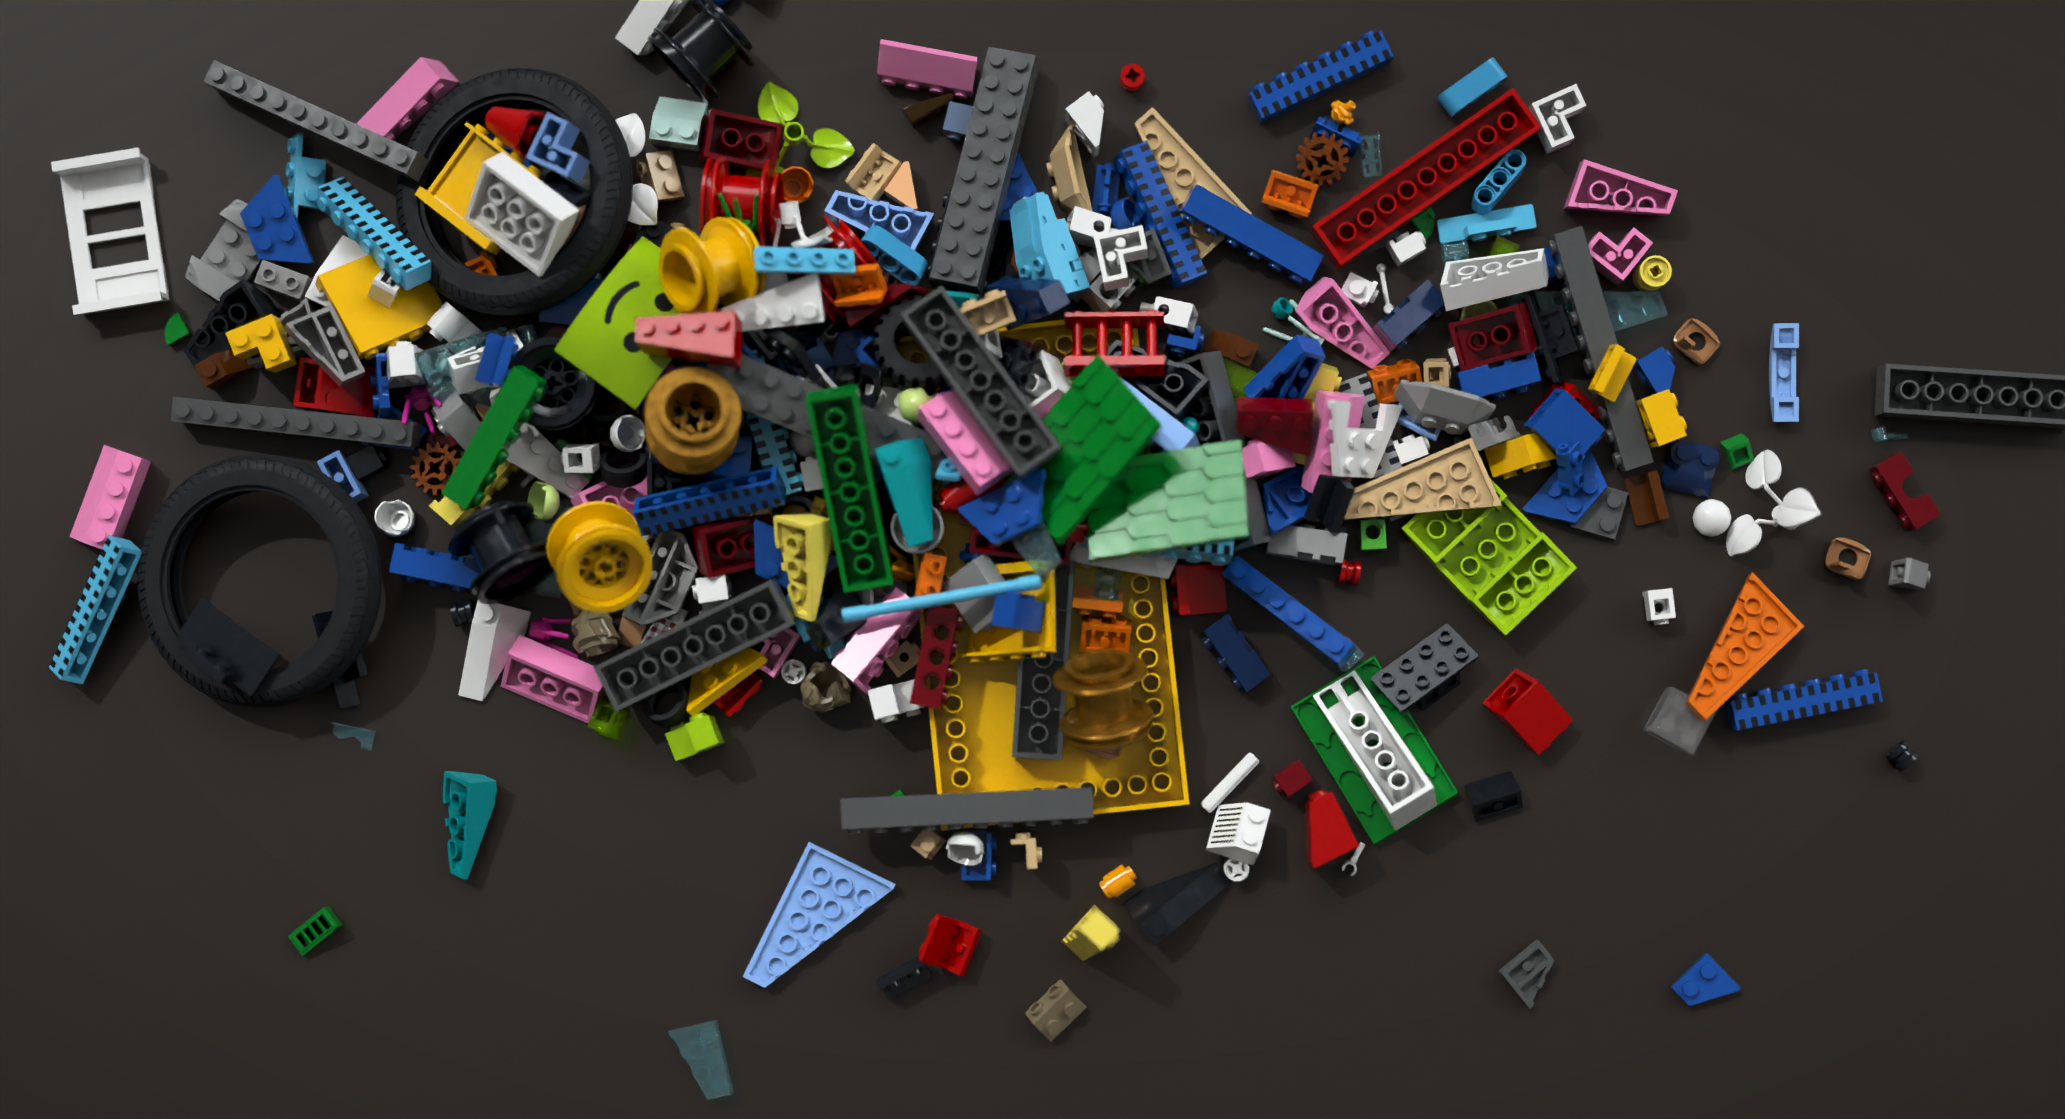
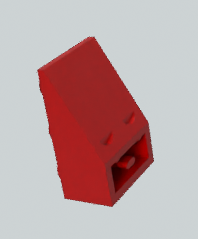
(320, 393)

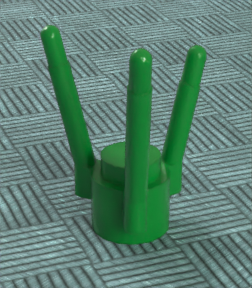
(754, 226)

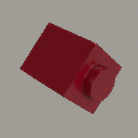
(1291, 778)

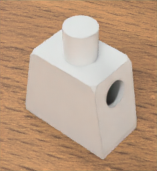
(1083, 224)

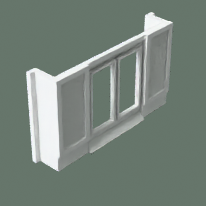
(101, 183)

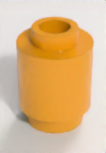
(1118, 881)

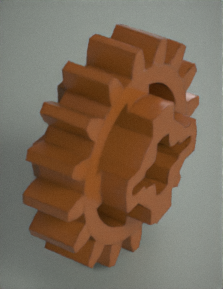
(1314, 153)
(429, 474)

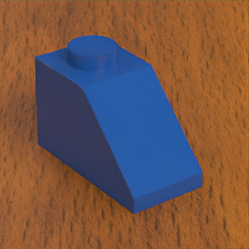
(1656, 370)

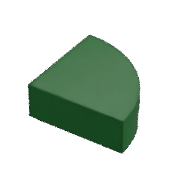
(1424, 222)
(176, 329)

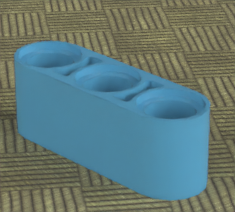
(1472, 87)
(1501, 171)
(895, 255)

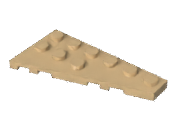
(1181, 171)
(1436, 483)

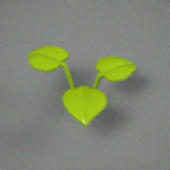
(828, 145)

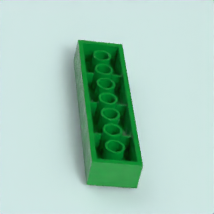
(850, 487)

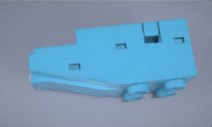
(1045, 245)

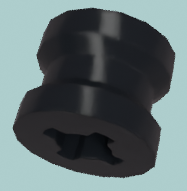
(462, 612)
(1901, 755)

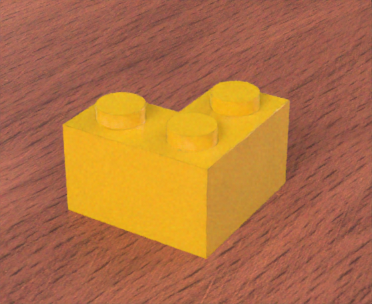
(263, 337)
(1661, 418)
(1523, 453)

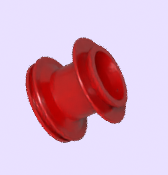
(768, 187)
(842, 239)

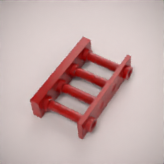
(1126, 363)

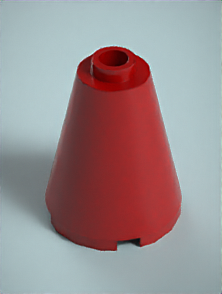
(515, 127)
(960, 493)

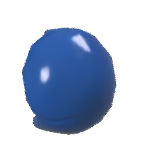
(1124, 215)

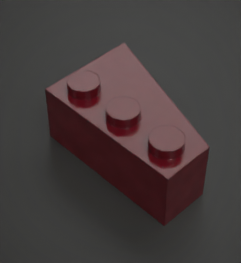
(1276, 421)

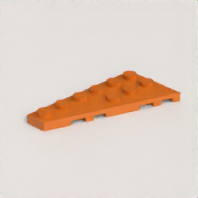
(1749, 638)

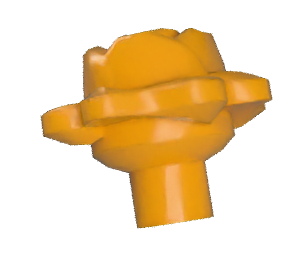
(1342, 112)

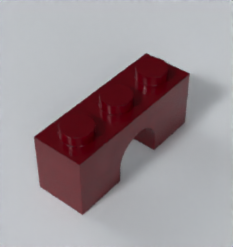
(1890, 477)

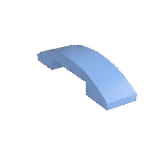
(1783, 372)

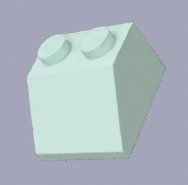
(678, 123)

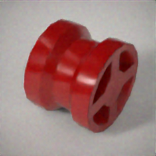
(1132, 83)
(1349, 572)

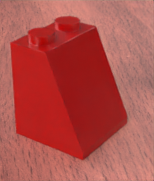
(1528, 711)
(1326, 829)

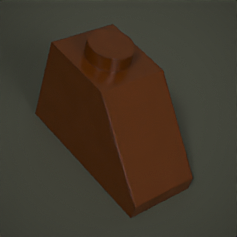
(1232, 347)
(221, 369)

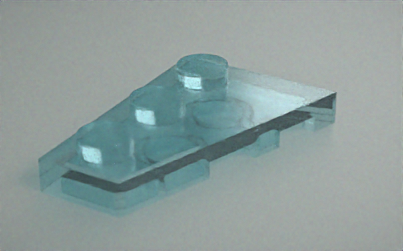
(705, 1054)

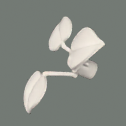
(644, 199)
(791, 218)
(1795, 509)

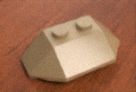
(1068, 173)

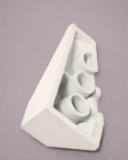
(490, 639)

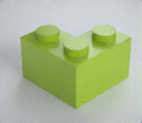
(694, 736)

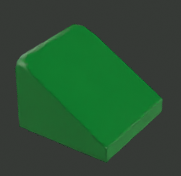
(1737, 451)

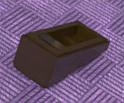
(927, 109)

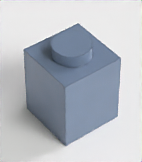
(957, 121)

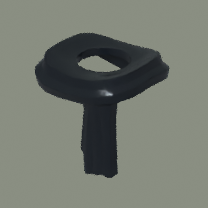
(856, 373)

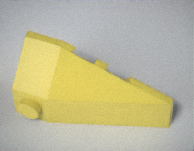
(805, 552)

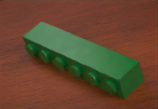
(494, 437)

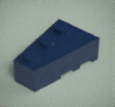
(1031, 297)
(1410, 316)
(1235, 654)

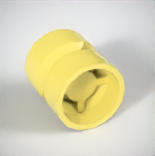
(1652, 273)

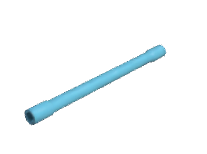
(864, 612)

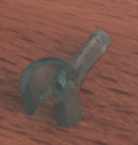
(1880, 434)

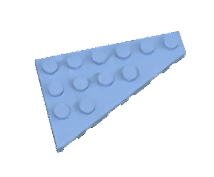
(816, 904)

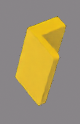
(1612, 373)

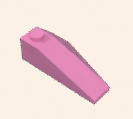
(1336, 319)

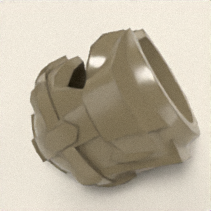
(594, 633)
(825, 688)

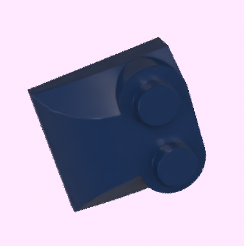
(1689, 468)

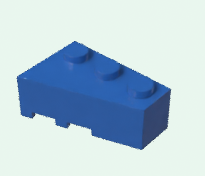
(1289, 371)
(1500, 377)

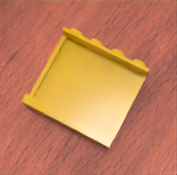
(456, 181)
(368, 322)
(1017, 642)

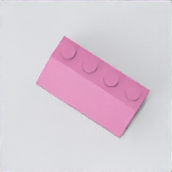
(927, 69)
(1322, 437)
(962, 441)
(110, 497)
(552, 678)

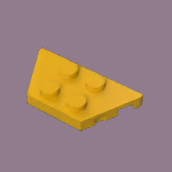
(720, 677)

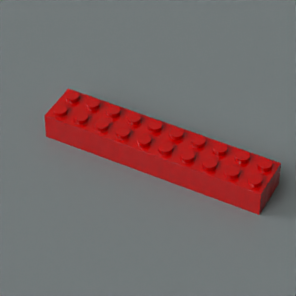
(1425, 179)

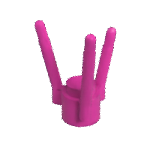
(420, 400)
(544, 631)

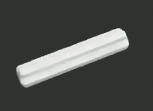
(1228, 784)

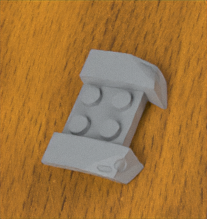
(227, 258)

